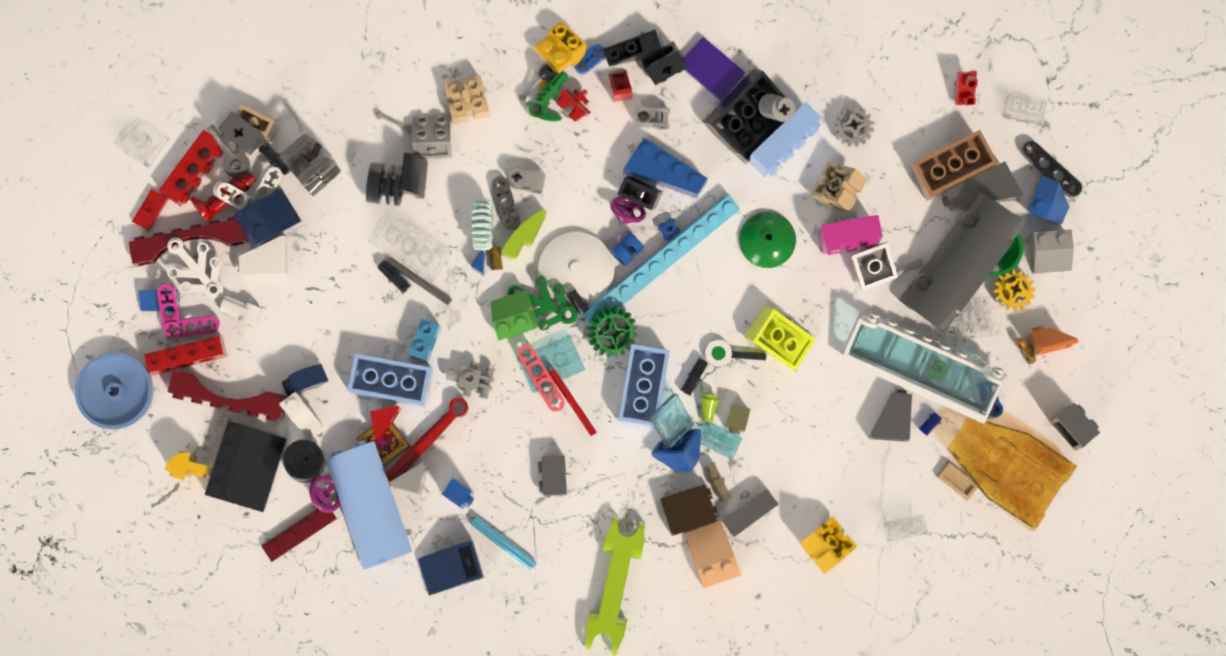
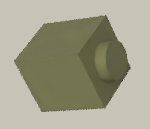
(737, 419)

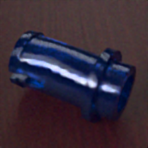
(931, 422)

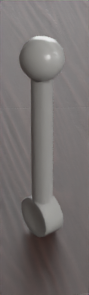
(408, 128)

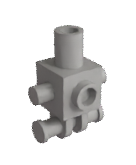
(470, 379)

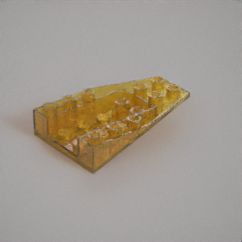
(1011, 469)

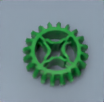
(604, 332)

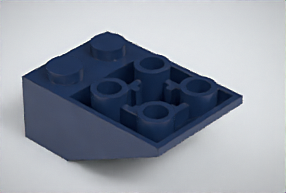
(451, 567)

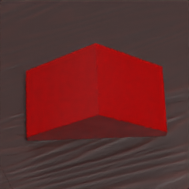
(620, 86)
(383, 419)

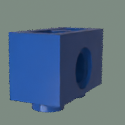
(458, 494)

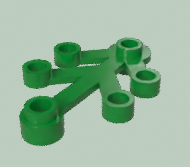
(547, 305)

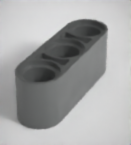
(750, 512)

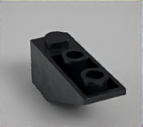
(634, 48)

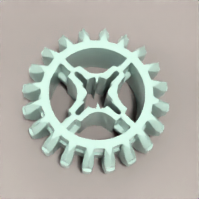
(482, 224)

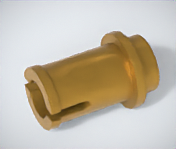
(495, 258)

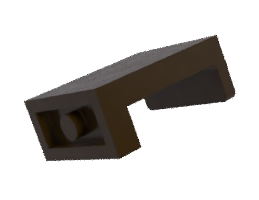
(689, 509)

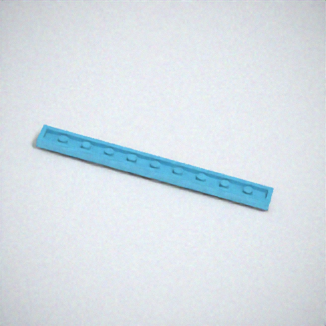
(665, 257)

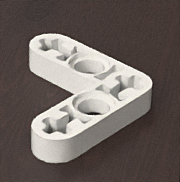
(254, 195)

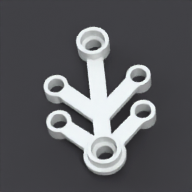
(197, 271)

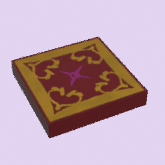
(390, 446)

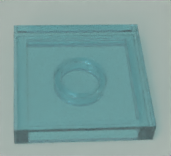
(671, 420)

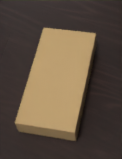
(957, 481)

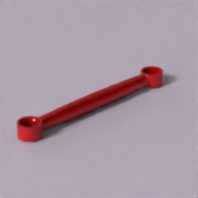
(424, 442)

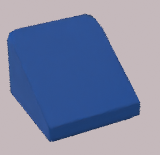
(479, 263)

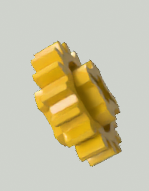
(1007, 289)

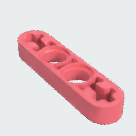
(539, 379)

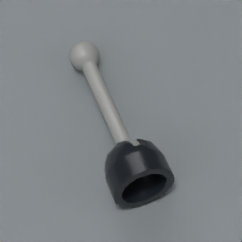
(545, 73)

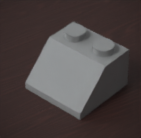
(1051, 251)

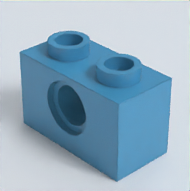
(424, 340)

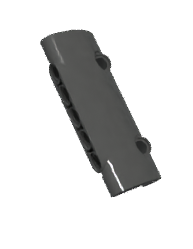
(963, 262)

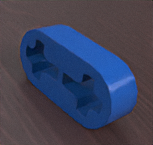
(592, 62)

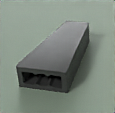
(995, 183)

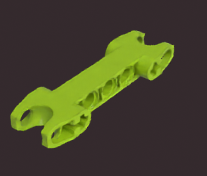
(622, 551)

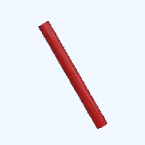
(572, 402)

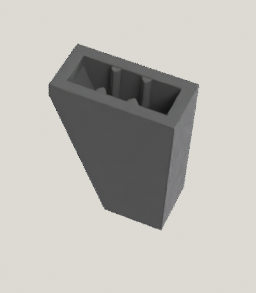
(894, 419)

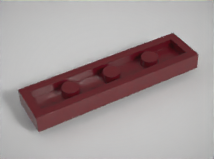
(297, 533)

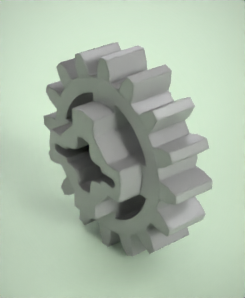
(845, 127)

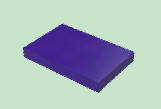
(712, 69)

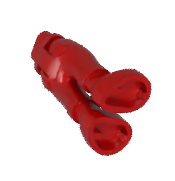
(214, 205)

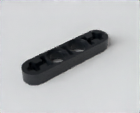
(1054, 166)

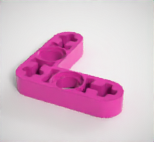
(176, 320)

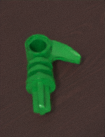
(544, 97)

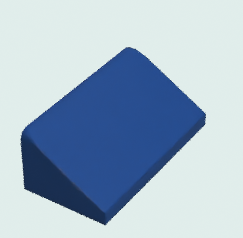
(150, 302)

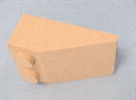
(712, 554)

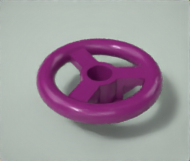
(625, 212)
(322, 495)

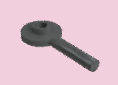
(234, 162)

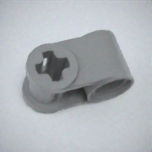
(654, 117)
(528, 180)

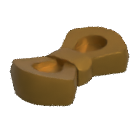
(1022, 345)

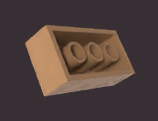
(953, 164)

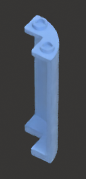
(368, 505)

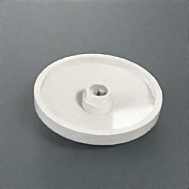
(579, 264)

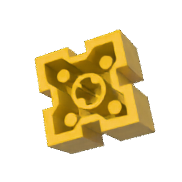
(828, 545)

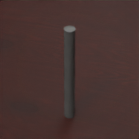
(419, 281)

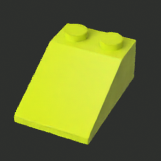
(779, 337)

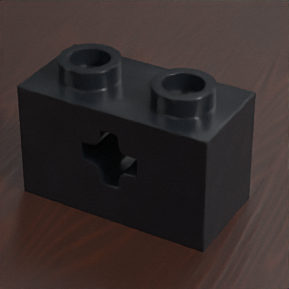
(664, 63)
(640, 192)

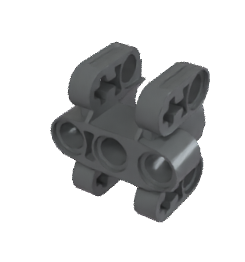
(311, 176)

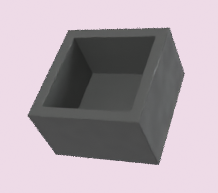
(1075, 426)

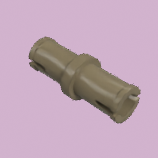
(717, 482)

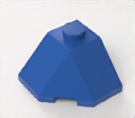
(1049, 200)
(683, 454)

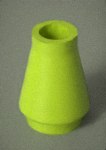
(708, 406)

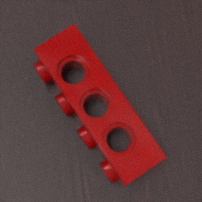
(181, 171)
(185, 355)

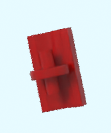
(965, 88)
(580, 109)

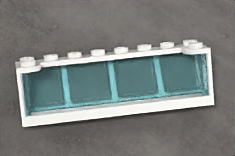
(924, 366)

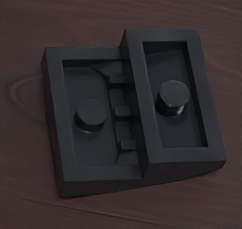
(413, 175)

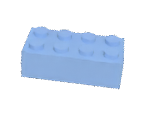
(785, 140)
(390, 380)
(643, 385)

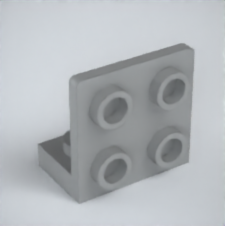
(432, 136)

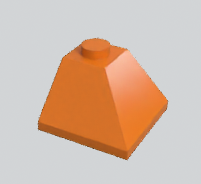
(1049, 340)

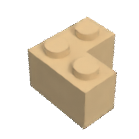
(258, 121)

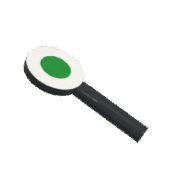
(719, 354)

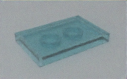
(558, 355)

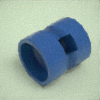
(626, 248)

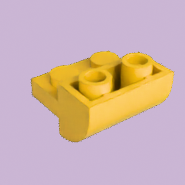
(561, 47)
(185, 465)

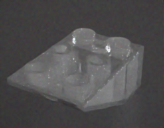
(972, 322)

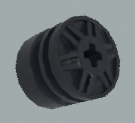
(383, 184)
(301, 450)

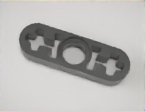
(506, 196)

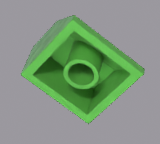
(513, 315)

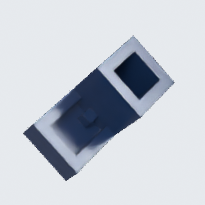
(305, 380)

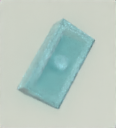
(720, 440)

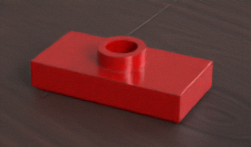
(150, 210)

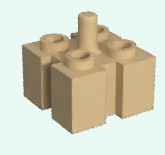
(467, 99)
(838, 186)

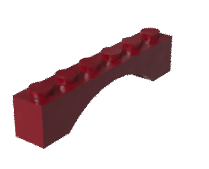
(150, 249)
(188, 386)

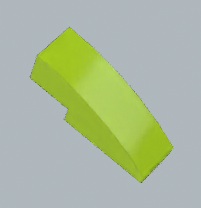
(523, 235)

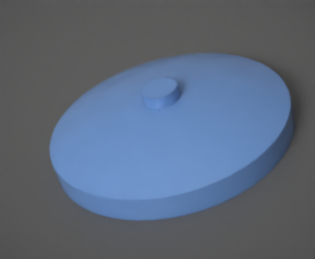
(114, 391)

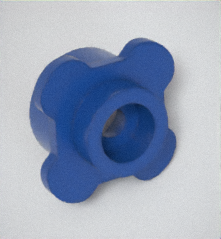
(674, 229)

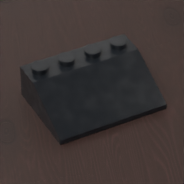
(738, 117)
(245, 466)

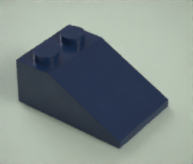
(266, 218)

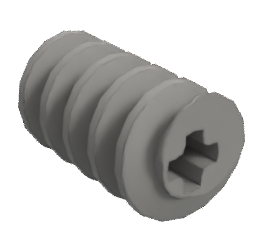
(777, 107)

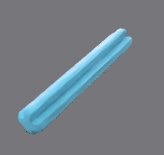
(503, 543)

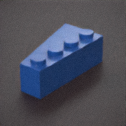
(660, 167)

